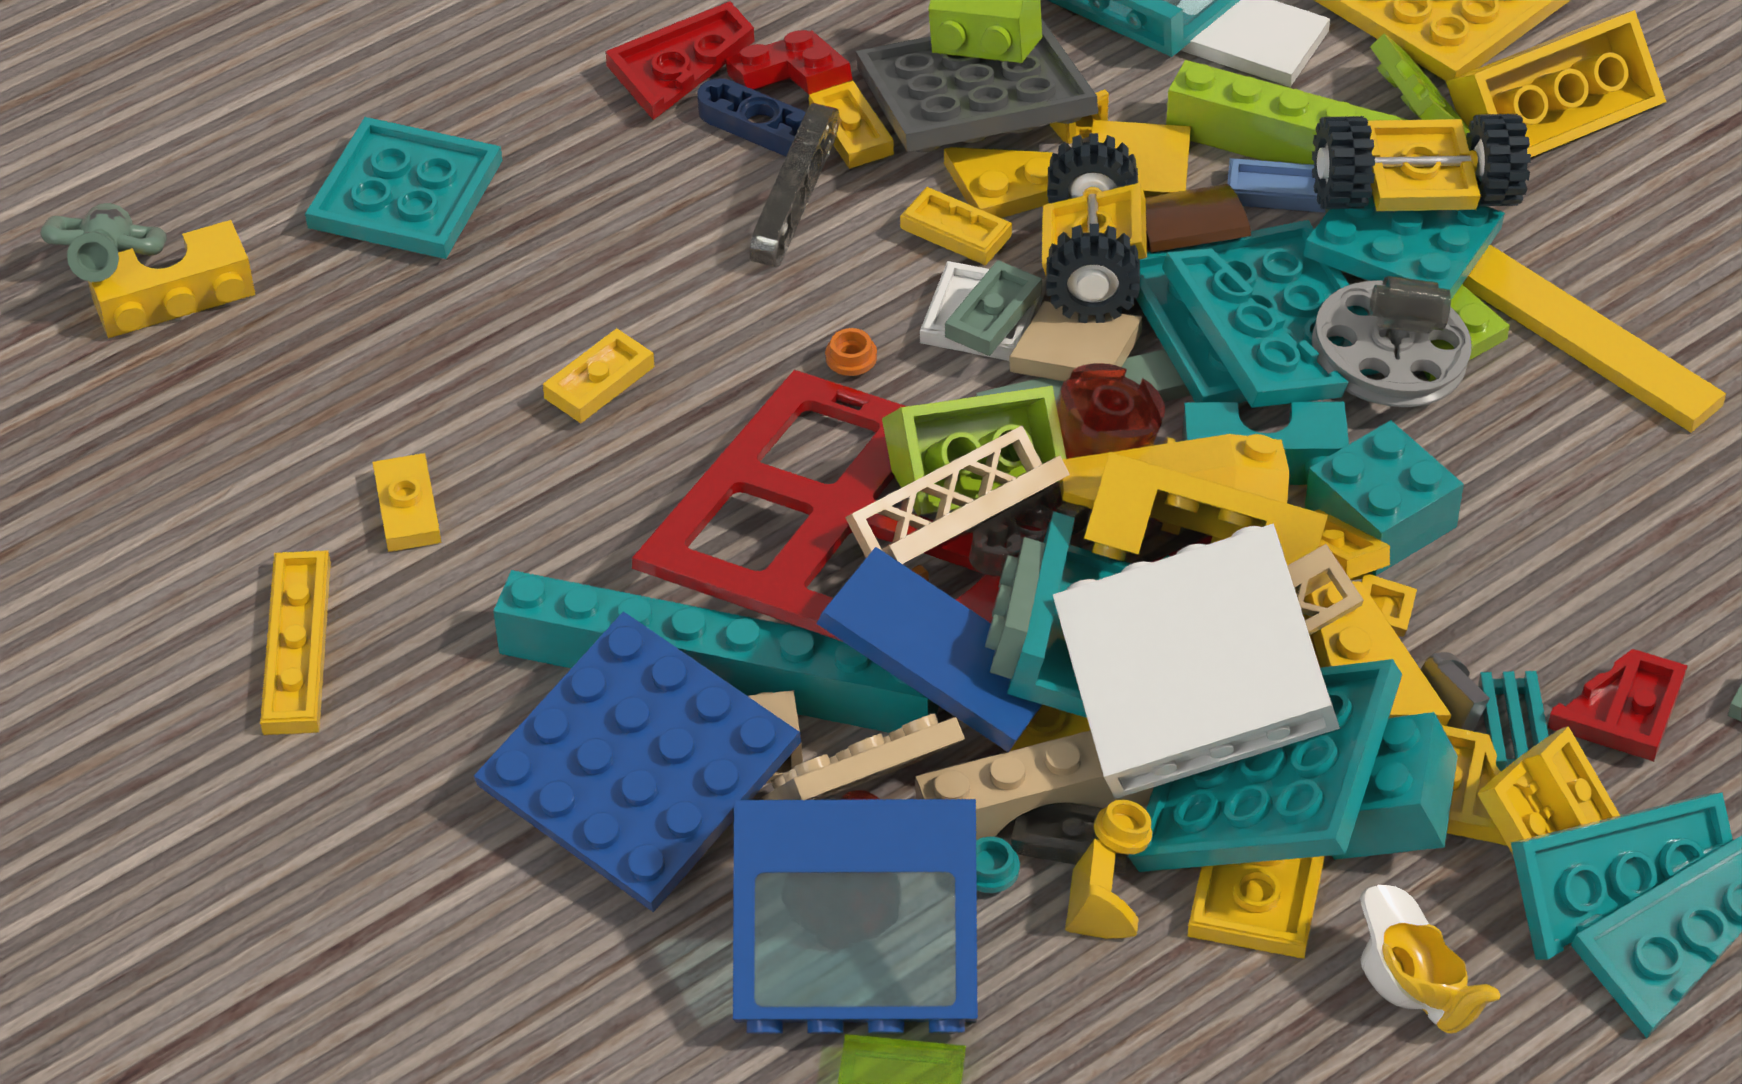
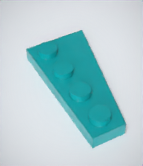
(1247, 335)
(1600, 866)
(1667, 937)

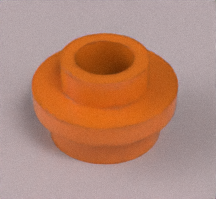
(851, 352)

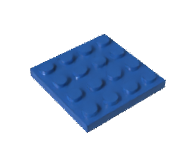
(637, 760)

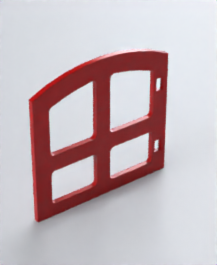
(782, 586)

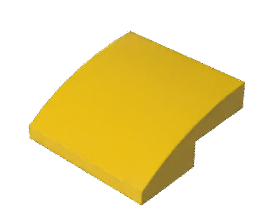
(1546, 791)

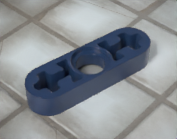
(732, 104)

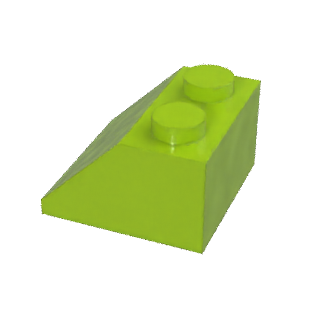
(985, 28)

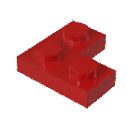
(798, 56)

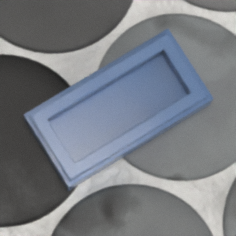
(1273, 184)

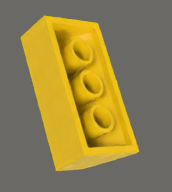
(1566, 83)

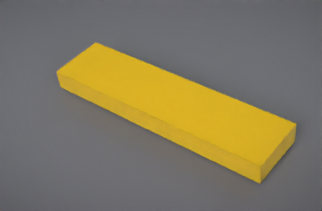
(296, 643)

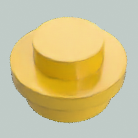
(1124, 827)

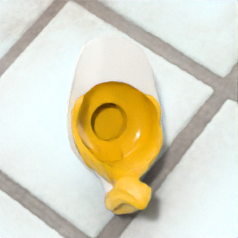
(1414, 965)

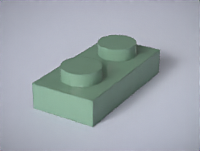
(993, 308)

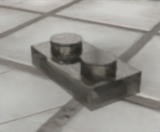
(1059, 833)

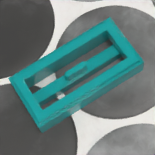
(1511, 688)

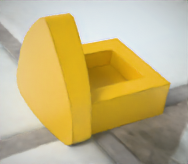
(1092, 905)

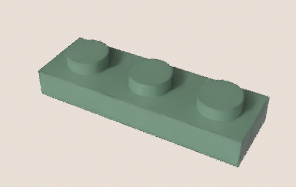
(1014, 607)

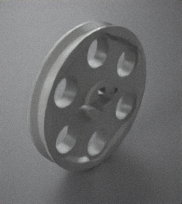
(1376, 352)

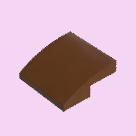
(1194, 218)

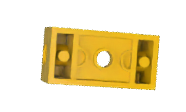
(1130, 490)

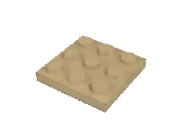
(866, 760)

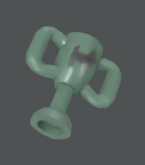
(99, 238)

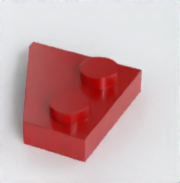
(1625, 705)

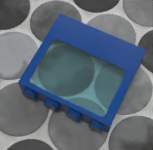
(855, 914)

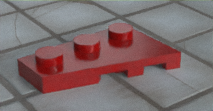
(679, 57)

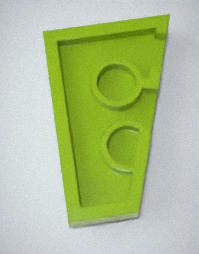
(1416, 87)

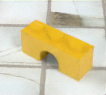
(207, 276)

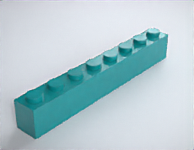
(830, 680)

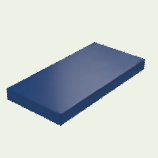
(927, 645)

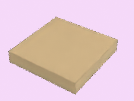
(1059, 345)

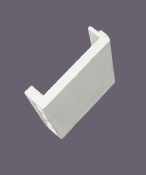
(1194, 661)

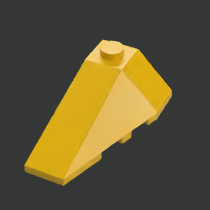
(1238, 461)

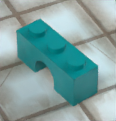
(1311, 436)

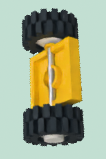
(1420, 163)
(1093, 229)

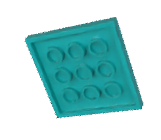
(1281, 279)
(1282, 800)

